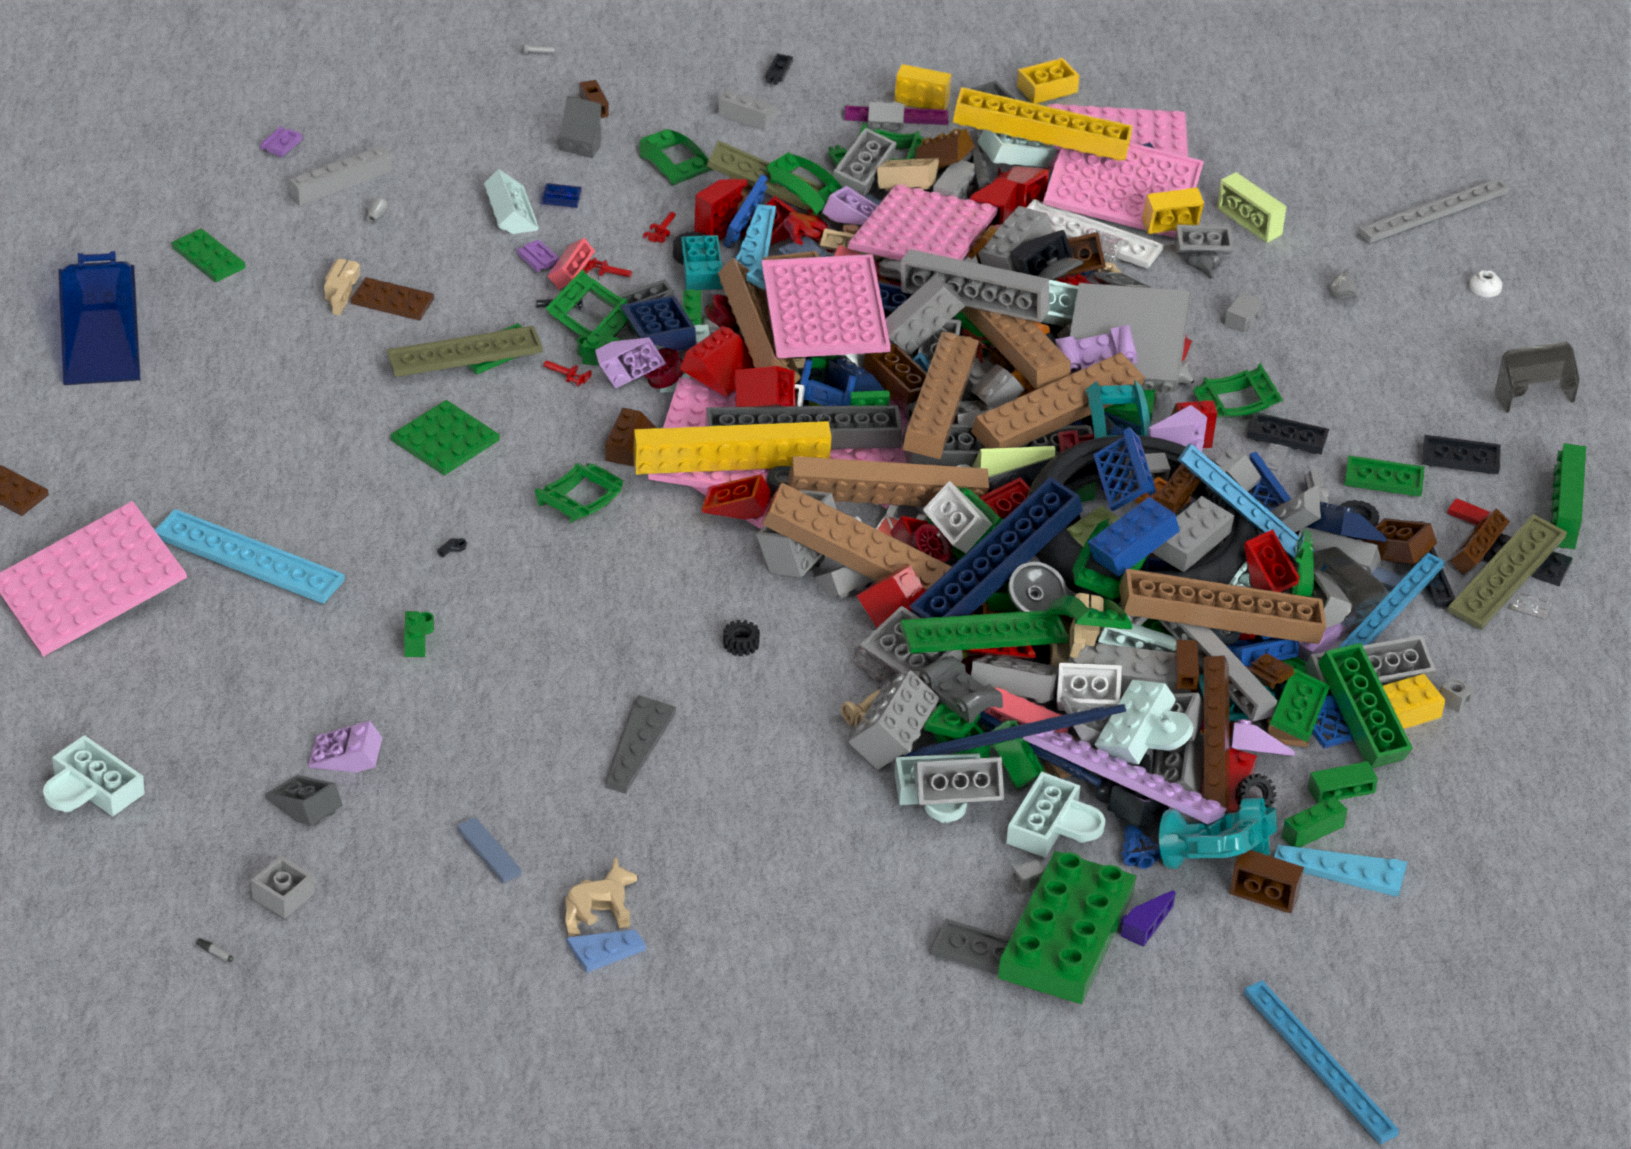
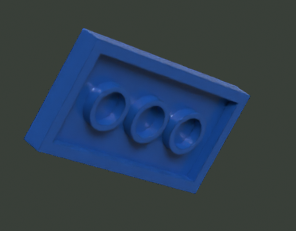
(747, 210)

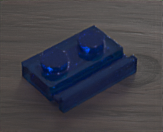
(562, 195)

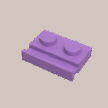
(281, 141)
(537, 255)

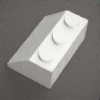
(1090, 684)

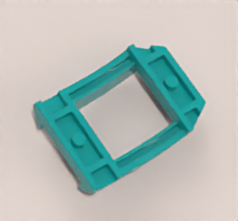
(1116, 395)

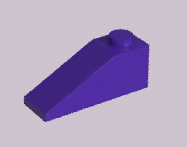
(1146, 918)

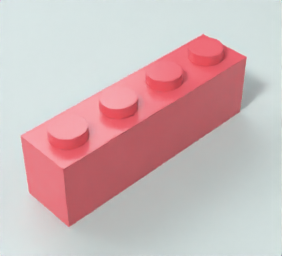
(1021, 710)

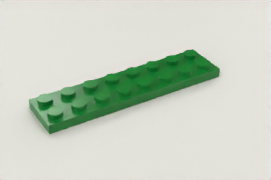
(983, 631)

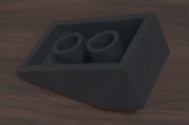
(1033, 254)

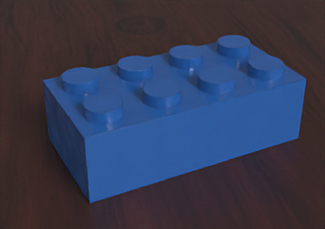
(1134, 536)

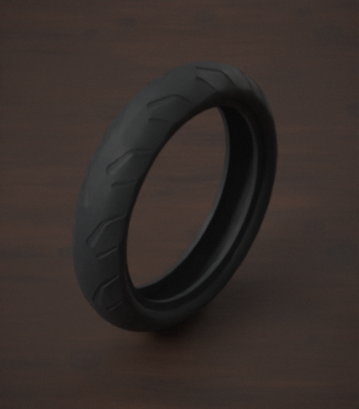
(1078, 468)

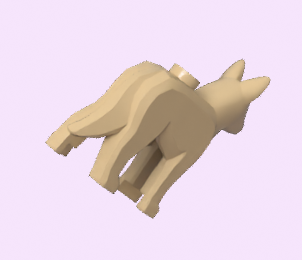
(599, 895)

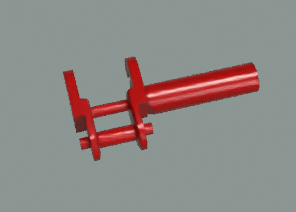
(660, 230)
(605, 268)
(570, 373)

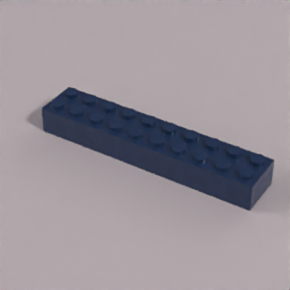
(1000, 553)

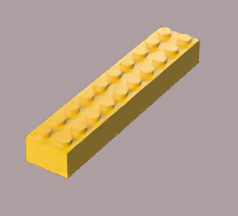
(1042, 124)
(728, 447)

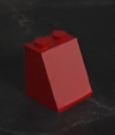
(1031, 184)
(1001, 195)
(765, 387)
(1209, 410)

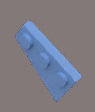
(605, 948)

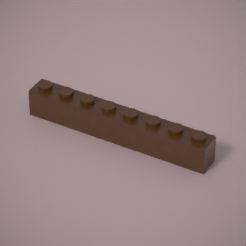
(1217, 731)

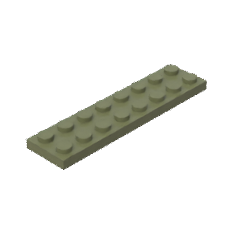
(743, 165)
(464, 351)
(1507, 572)

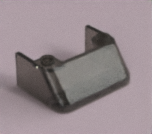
(1536, 365)
(1365, 591)

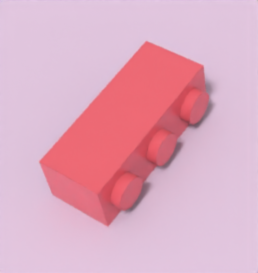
(571, 263)

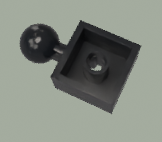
(1129, 803)

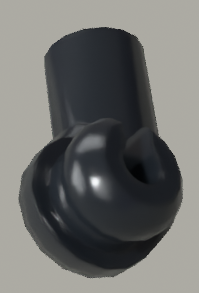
(452, 545)

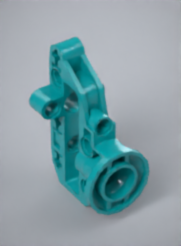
(1220, 839)

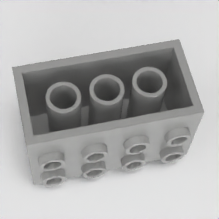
(786, 555)
(894, 720)

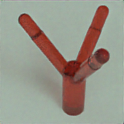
(967, 333)

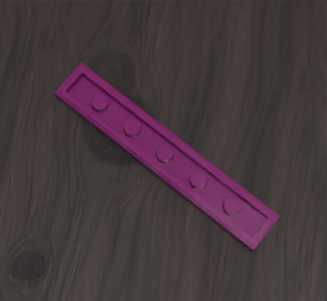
(911, 115)

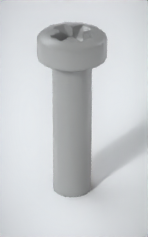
(538, 49)

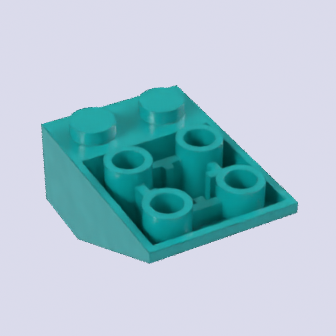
(701, 262)

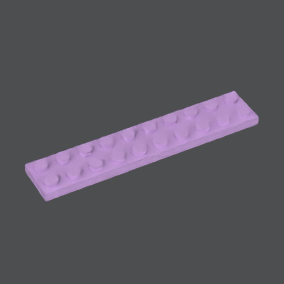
(1128, 775)

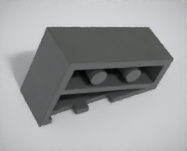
(652, 291)

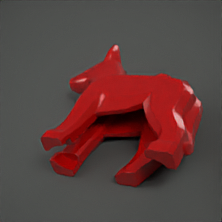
(805, 225)

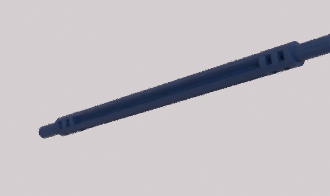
(1018, 731)
(1066, 765)

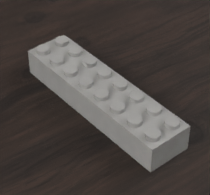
(979, 284)

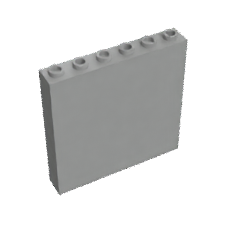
(1155, 320)

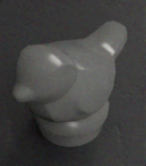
(1205, 262)

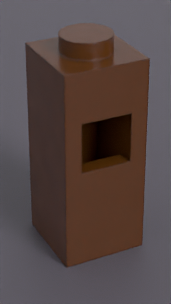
(591, 91)
(1186, 664)

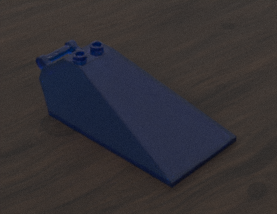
(99, 321)

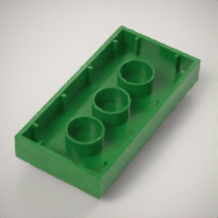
(1067, 927)

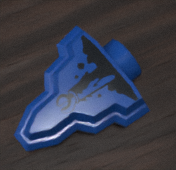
(1139, 849)

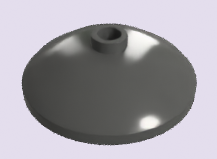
(1058, 268)
(1035, 579)

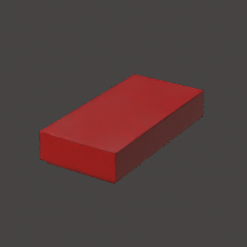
(1467, 511)

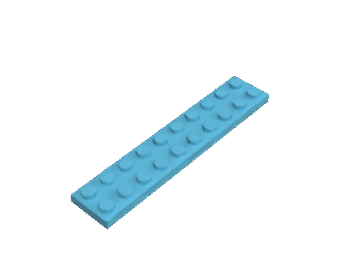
(249, 556)

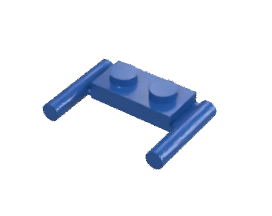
(825, 394)

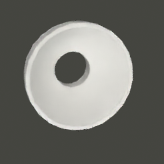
(1485, 287)

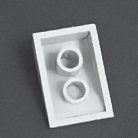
(957, 517)

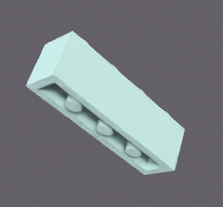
(1137, 638)

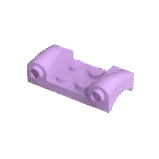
(1094, 349)

